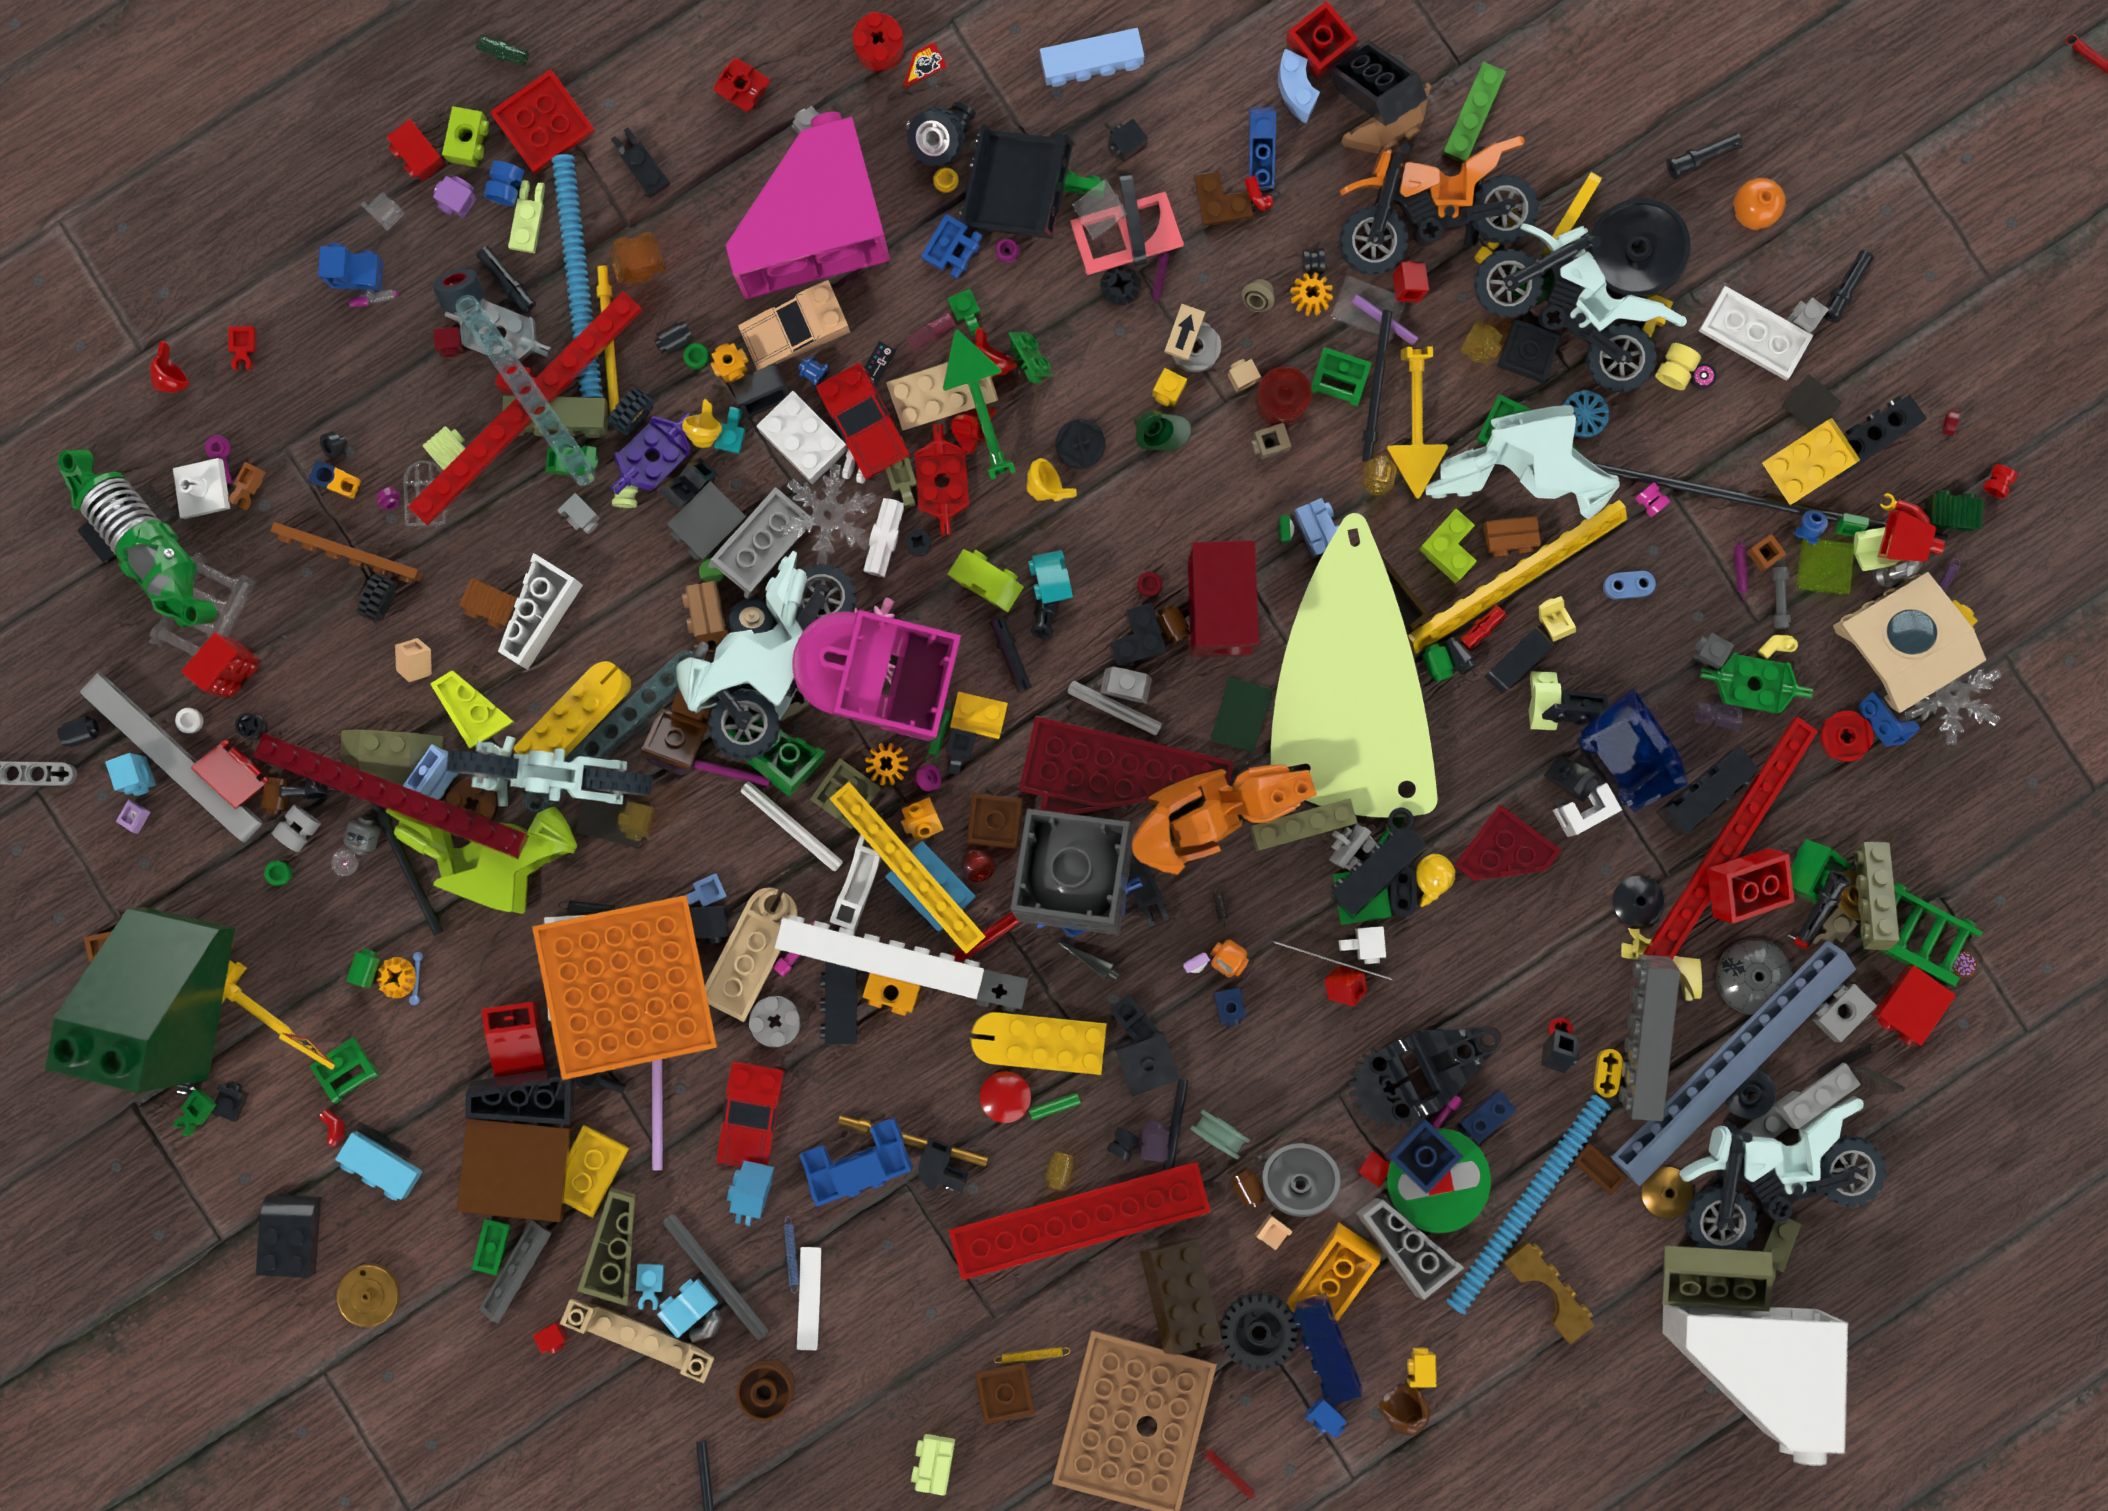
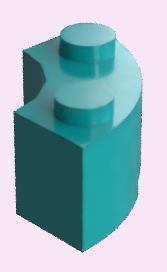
(1051, 577)

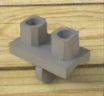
(1348, 843)

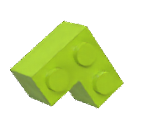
(1444, 550)

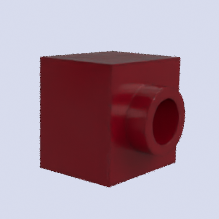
(448, 341)

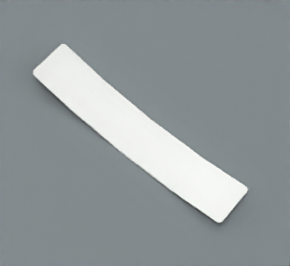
(809, 1298)

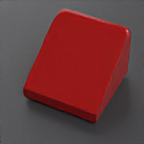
(1374, 1168)

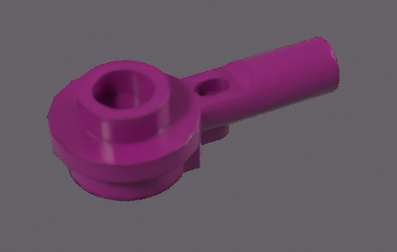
(219, 447)

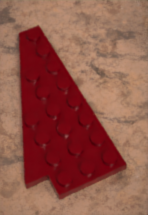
(1099, 770)

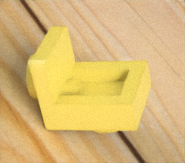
(1556, 619)

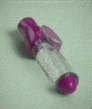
(370, 297)

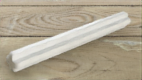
(791, 826)

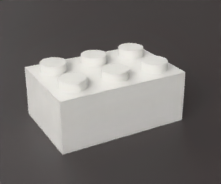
(802, 437)

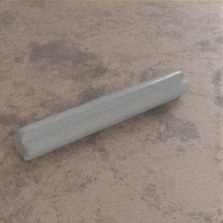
(1114, 708)

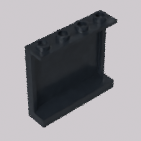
(1016, 183)

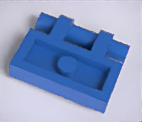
(944, 243)

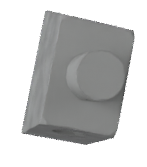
(1126, 684)

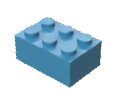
(943, 875)

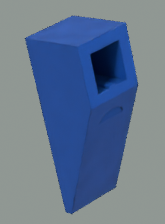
(1262, 145)

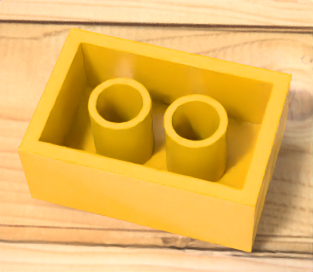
(1811, 461)

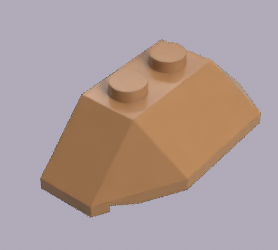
(1374, 136)

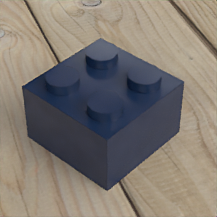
(1424, 1155)

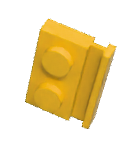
(979, 715)

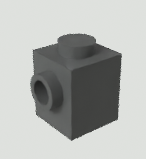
(1712, 650)

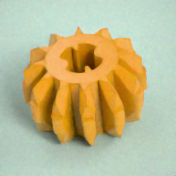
(1315, 302)
(878, 765)

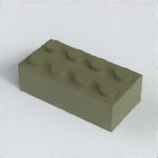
(1717, 1278)

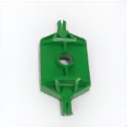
(1775, 679)

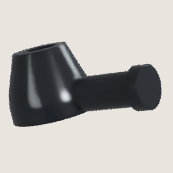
(310, 790)

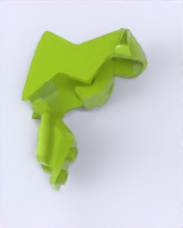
(485, 873)

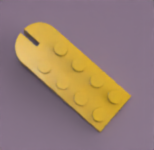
(577, 710)
(1040, 1042)

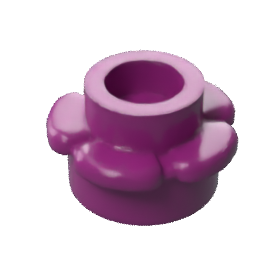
(1005, 244)
(388, 498)

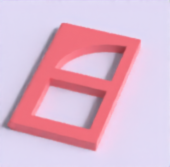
(1164, 239)

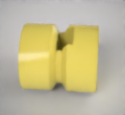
(1679, 363)

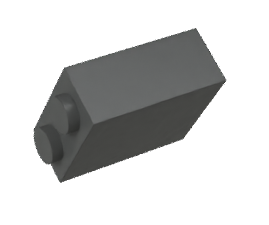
(706, 522)

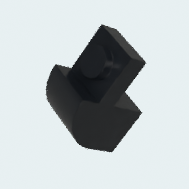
(689, 483)
(934, 1167)

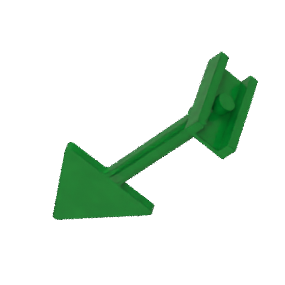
(968, 366)

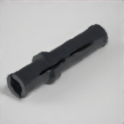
(523, 300)
(1010, 654)

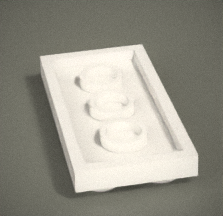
(1755, 333)

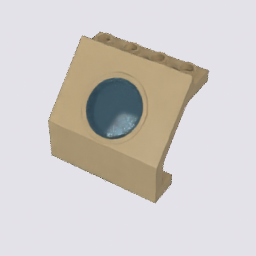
(1913, 640)

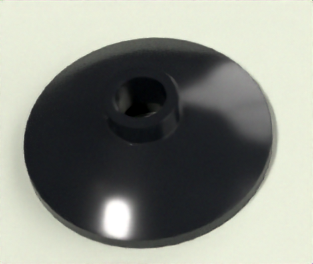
(1625, 901)
(1766, 1093)

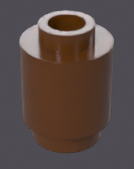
(1173, 623)
(271, 798)
(1248, 1188)

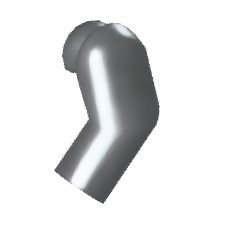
(709, 1328)

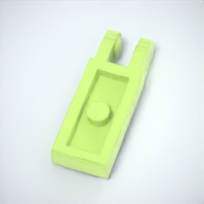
(527, 219)

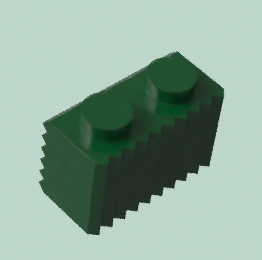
(1955, 512)

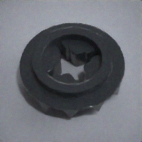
(1113, 294)

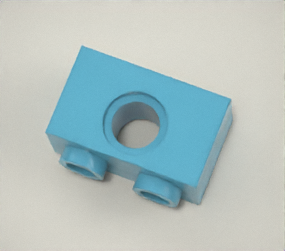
(131, 774)

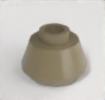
(1258, 295)

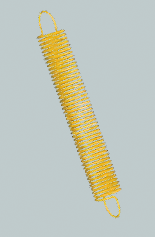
(1033, 1354)

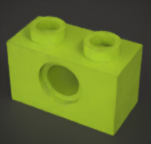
(460, 123)

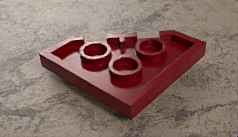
(1505, 849)

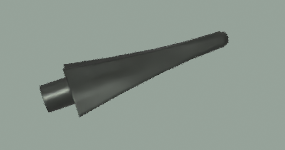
(1100, 966)

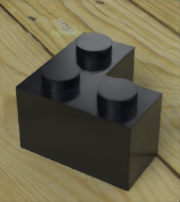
(1144, 642)

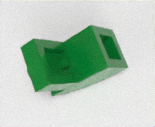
(555, 466)

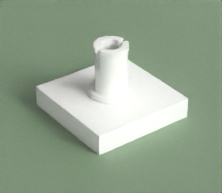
(201, 488)

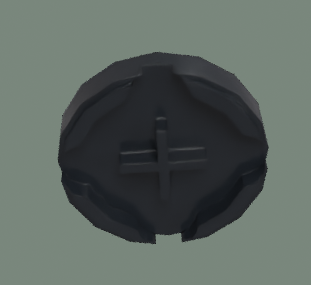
(1080, 444)

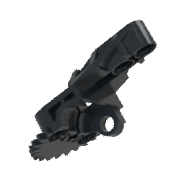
(1441, 1063)

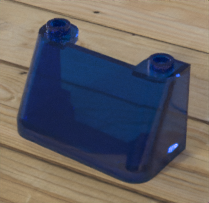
(1635, 751)

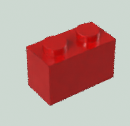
(415, 150)

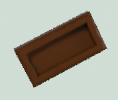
(1599, 1168)

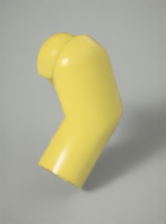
(1778, 643)

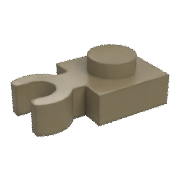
(1836, 927)

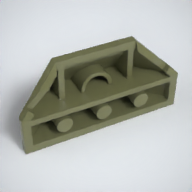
(386, 752)

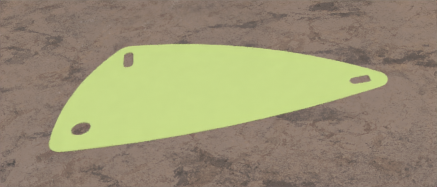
(1353, 688)

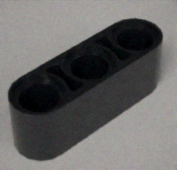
(1519, 660)

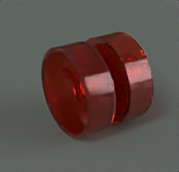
(1283, 396)

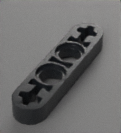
(1133, 219)

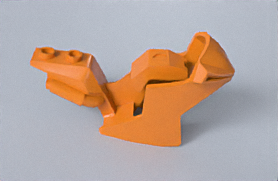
(1257, 795)

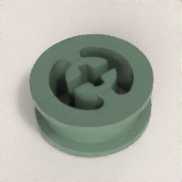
(1220, 1134)

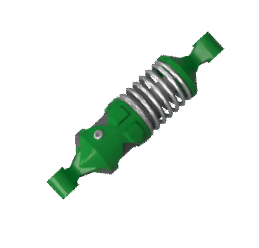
(140, 542)

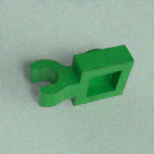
(965, 309)

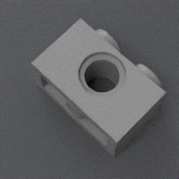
(1857, 1006)

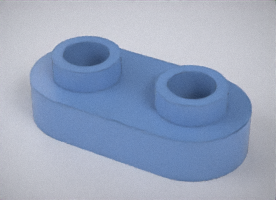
(1630, 585)

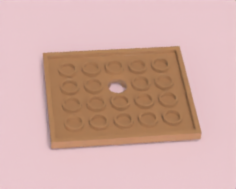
(1101, 1440)

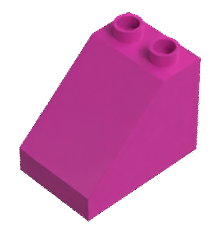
(811, 215)

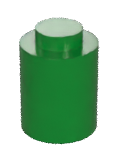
(363, 968)

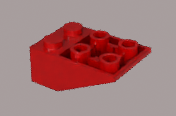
(514, 1038)

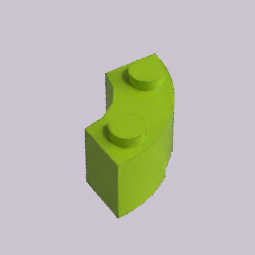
(986, 580)

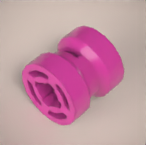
(1648, 495)

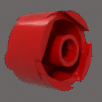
(875, 28)

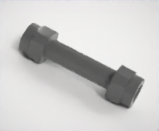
(1781, 619)

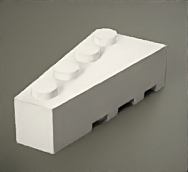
(537, 611)

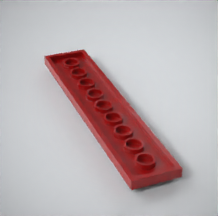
(1079, 1220)

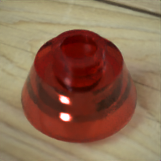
(978, 866)

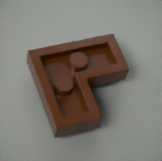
(1216, 206)

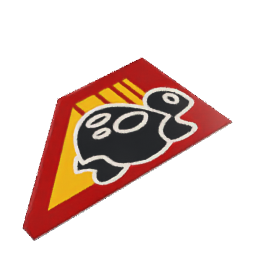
(924, 63)

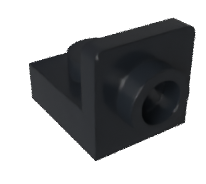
(230, 1100)

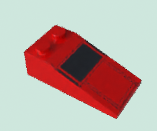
(863, 420)
(750, 1114)

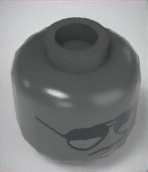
(361, 835)

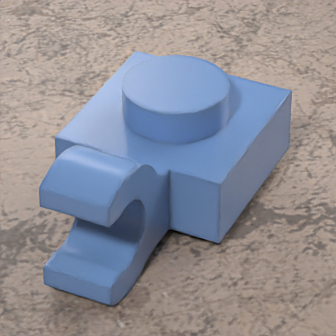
(707, 891)

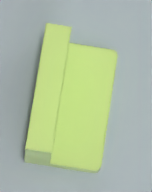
(1867, 547)

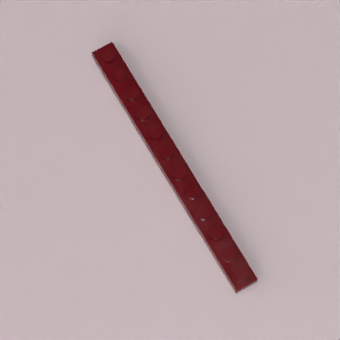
(391, 796)

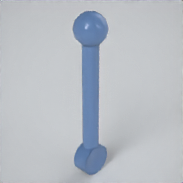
(415, 999)

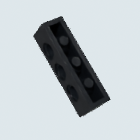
(1907, 416)

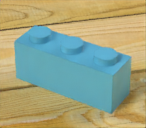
(378, 1166)

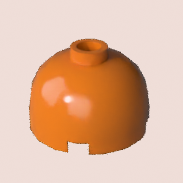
(1759, 203)

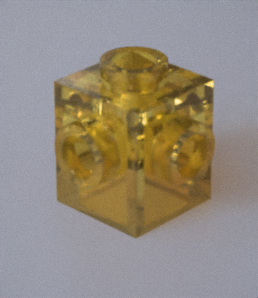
(1482, 343)

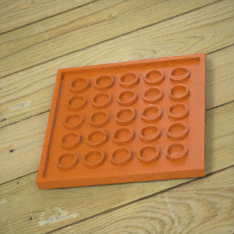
(624, 987)

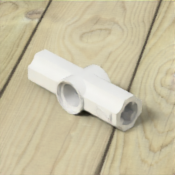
(884, 537)

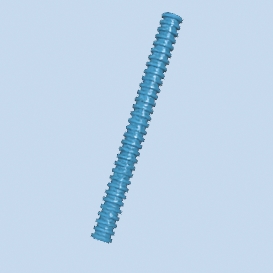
(575, 263)
(1528, 1204)

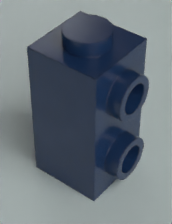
(1486, 1116)

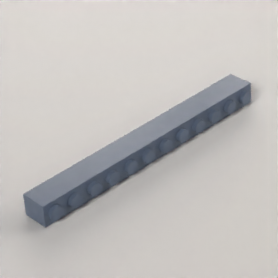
(1734, 1062)

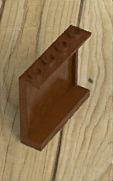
(514, 1169)

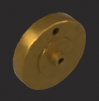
(368, 1295)

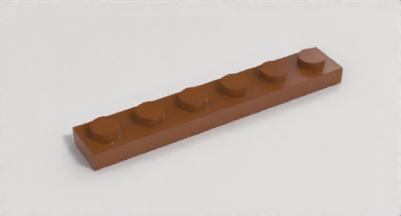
(336, 550)

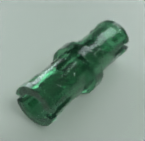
(502, 50)

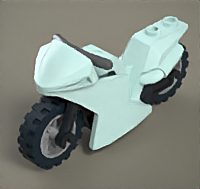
(757, 668)

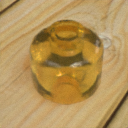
(1379, 475)

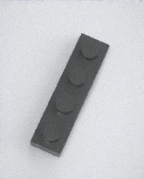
(515, 1271)

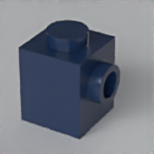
(1229, 1006)

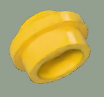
(945, 180)

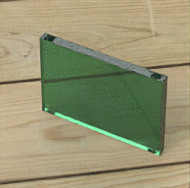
(1241, 714)

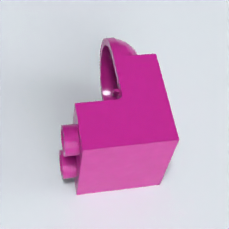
(844, 664)

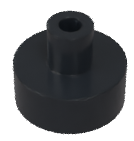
(332, 444)

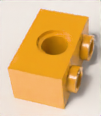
(902, 1004)

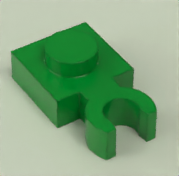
(196, 1110)

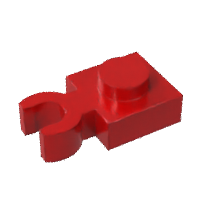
(242, 342)

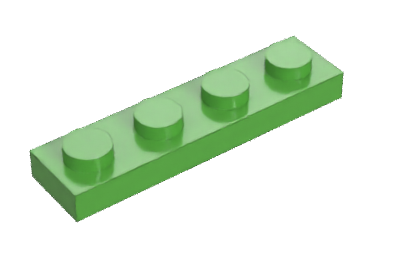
(1474, 112)

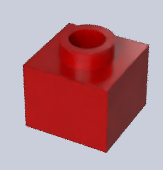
(551, 1338)

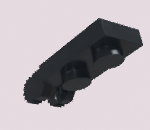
(642, 165)
(1149, 892)

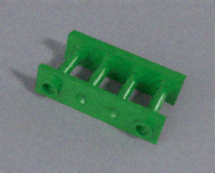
(1921, 959)

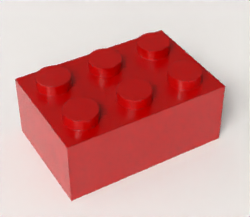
(221, 666)
(1750, 885)

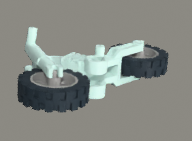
(543, 774)

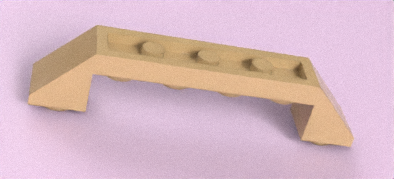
(638, 1337)

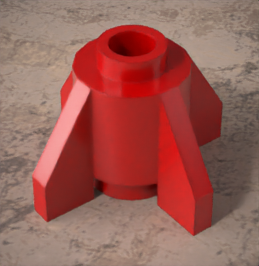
(968, 429)

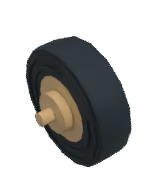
(751, 615)

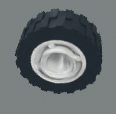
(948, 129)

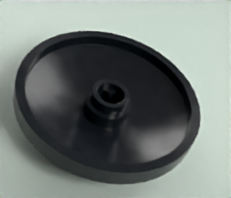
(1641, 247)

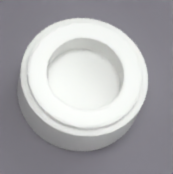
(189, 720)

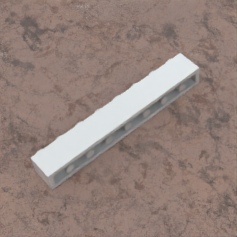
(879, 958)

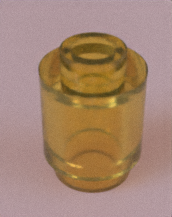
(1059, 1170)

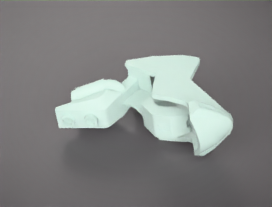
(1539, 452)

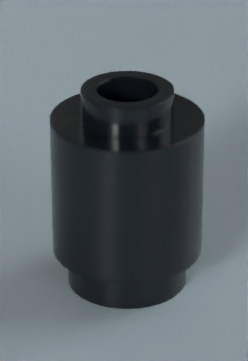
(673, 338)
(78, 731)

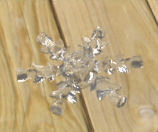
(837, 511)
(1953, 703)

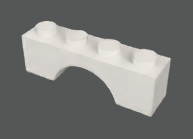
(857, 886)

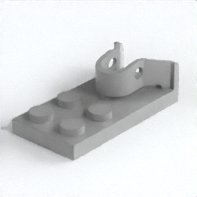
(758, 542)

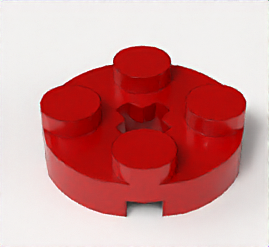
(1831, 736)

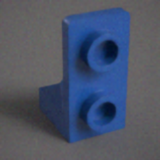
(1885, 723)

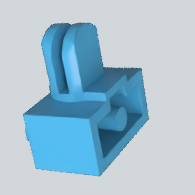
(750, 1191)

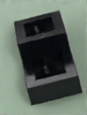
(1133, 1018)

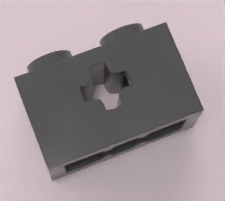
(1015, 989)

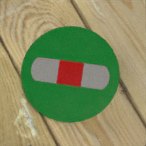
(1454, 1199)

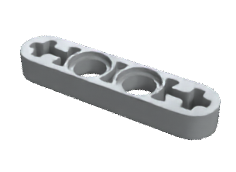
(26, 769)

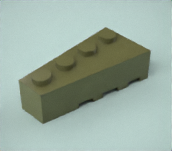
(609, 1258)

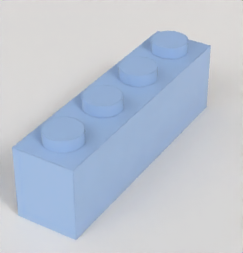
(1092, 57)

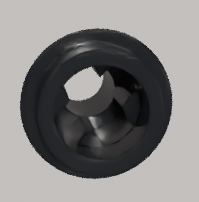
(1461, 657)

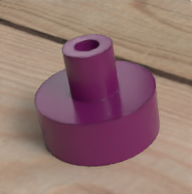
(928, 778)

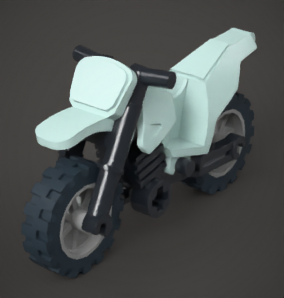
(1578, 311)
(1779, 1175)

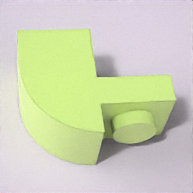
(1545, 693)

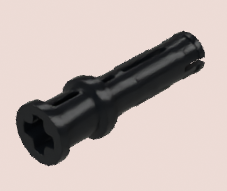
(1694, 158)
(1843, 294)
(1831, 898)

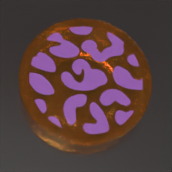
(1965, 965)

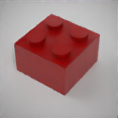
(1321, 39)

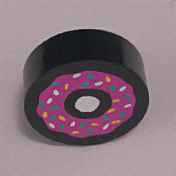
(1703, 376)

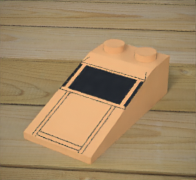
(794, 326)

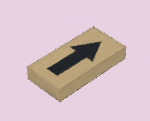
(1184, 332)

